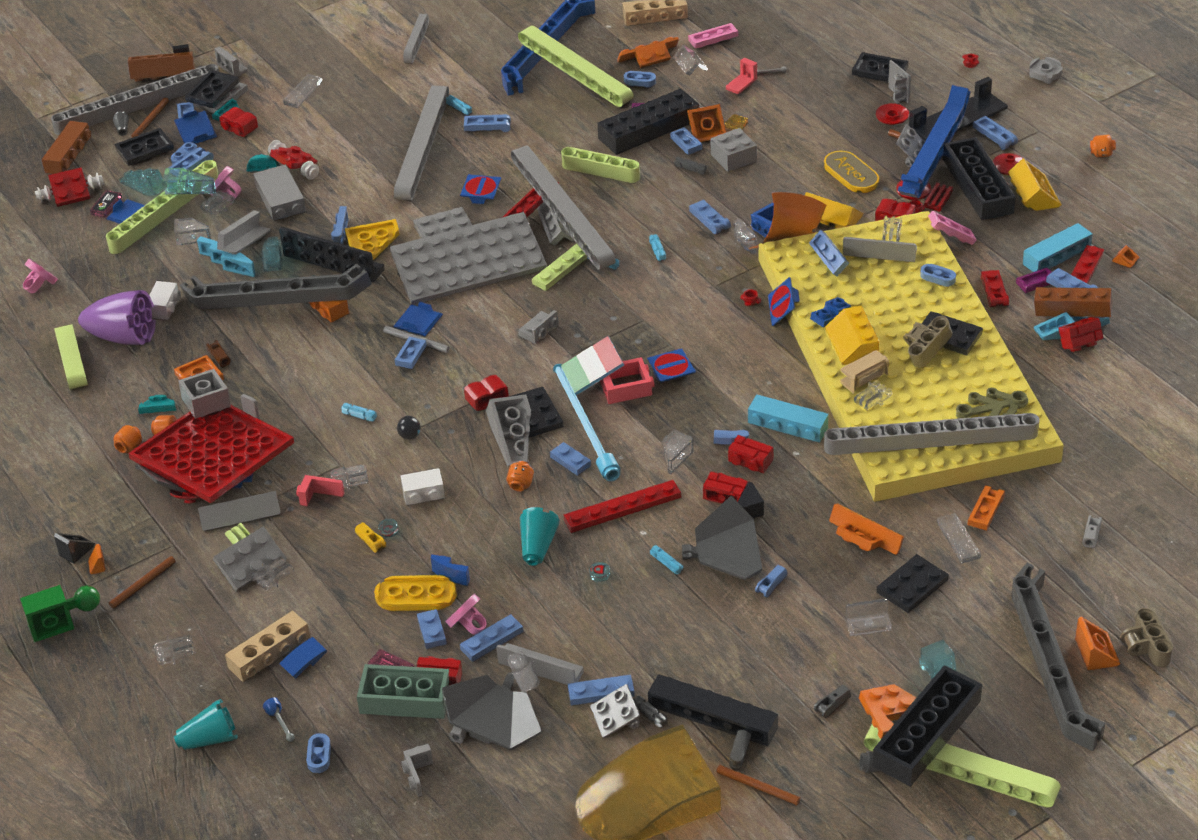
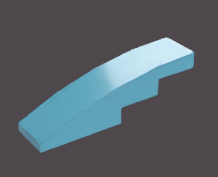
(231, 262)
(1049, 329)

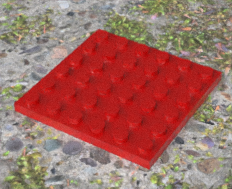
(211, 451)

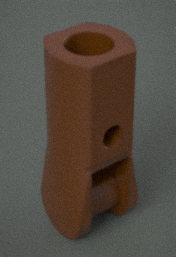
(218, 353)

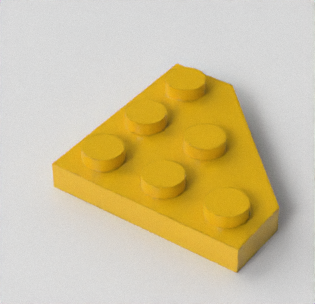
(372, 236)

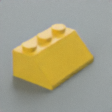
(1033, 187)
(837, 213)
(852, 335)

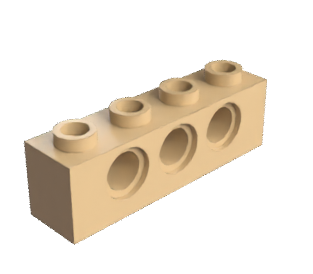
(653, 11)
(267, 646)

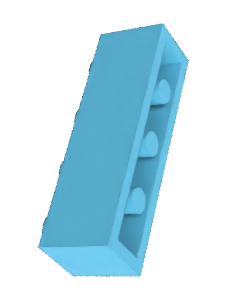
(1057, 248)
(788, 418)

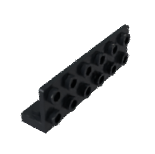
(978, 106)
(327, 253)

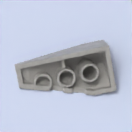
(510, 425)

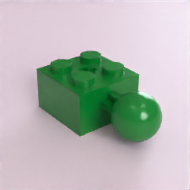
(49, 611)

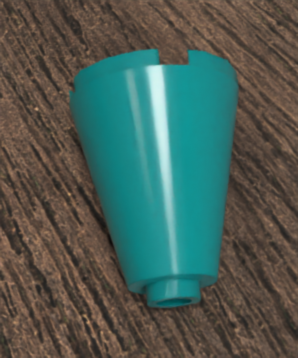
(537, 533)
(207, 728)

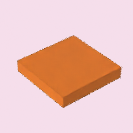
(195, 367)

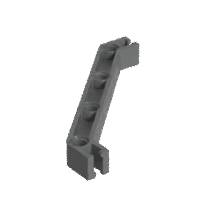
(277, 291)
(1066, 704)

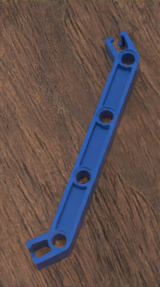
(555, 27)
(933, 148)

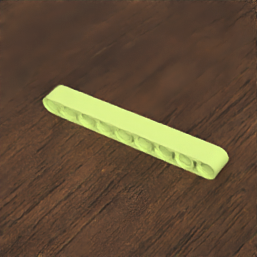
(575, 66)
(153, 214)
(988, 773)

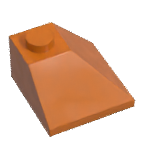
(706, 122)

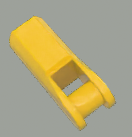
(371, 538)

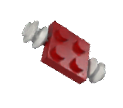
(294, 158)
(69, 187)

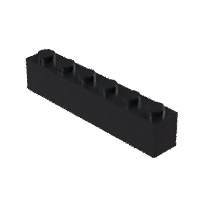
(712, 709)

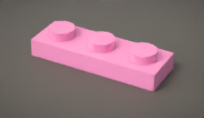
(713, 35)
(952, 228)

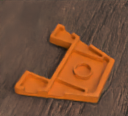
(885, 705)

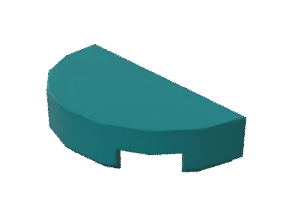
(230, 104)
(261, 162)
(157, 403)

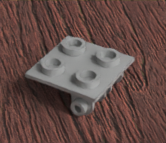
(899, 83)
(910, 143)
(616, 711)

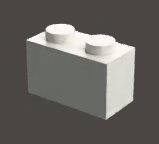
(164, 298)
(422, 486)

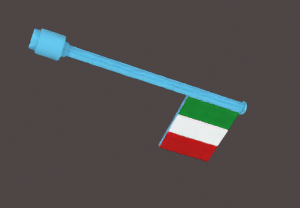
(581, 374)

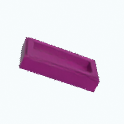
(1035, 279)

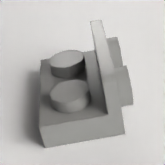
(229, 62)
(539, 326)

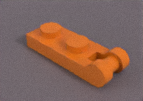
(986, 508)

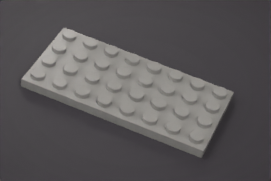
(467, 258)

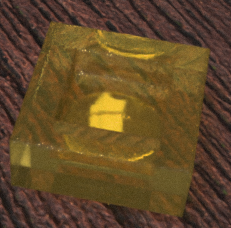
(736, 121)

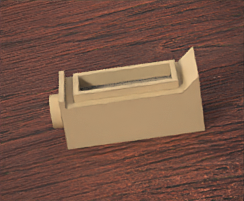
(864, 370)

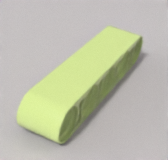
(600, 164)
(71, 356)

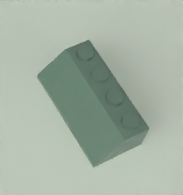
(402, 691)

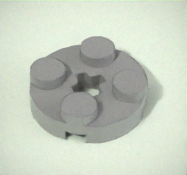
(1045, 70)

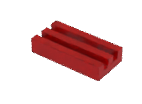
(948, 191)

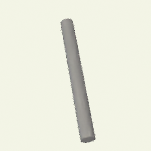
(404, 335)

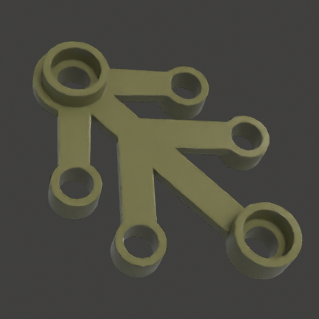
(1015, 401)

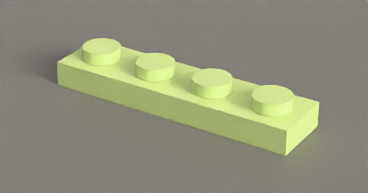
(559, 268)

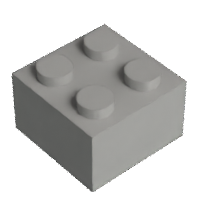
(733, 149)
(204, 393)

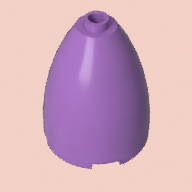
(120, 318)

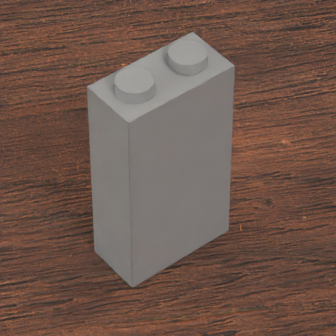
(279, 192)

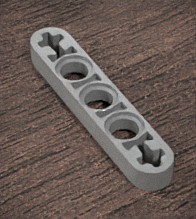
(416, 38)

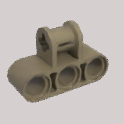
(927, 340)
(1148, 638)

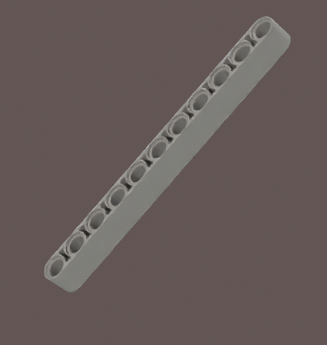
(132, 99)
(421, 143)
(563, 207)
(931, 434)

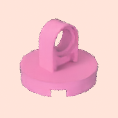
(224, 182)
(37, 277)
(466, 614)

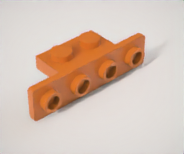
(650, 54)
(863, 531)

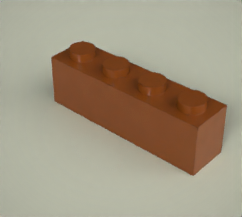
(160, 65)
(66, 147)
(1074, 301)

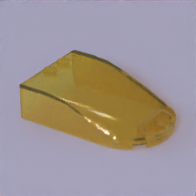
(648, 790)

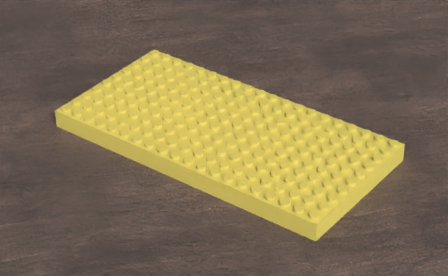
(893, 301)

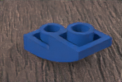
(829, 312)
(456, 573)
(300, 658)

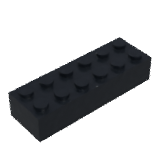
(646, 121)
(979, 178)
(927, 725)

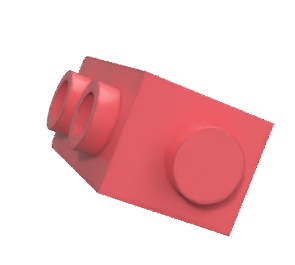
(747, 76)
(320, 485)

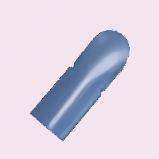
(728, 437)
(772, 580)

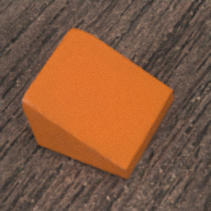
(1126, 257)
(96, 561)

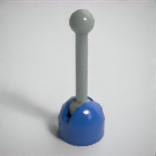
(273, 708)

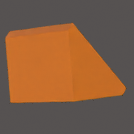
(1095, 646)

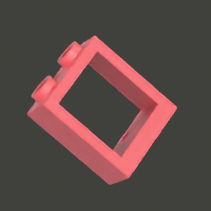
(628, 390)

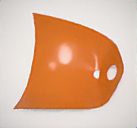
(794, 216)

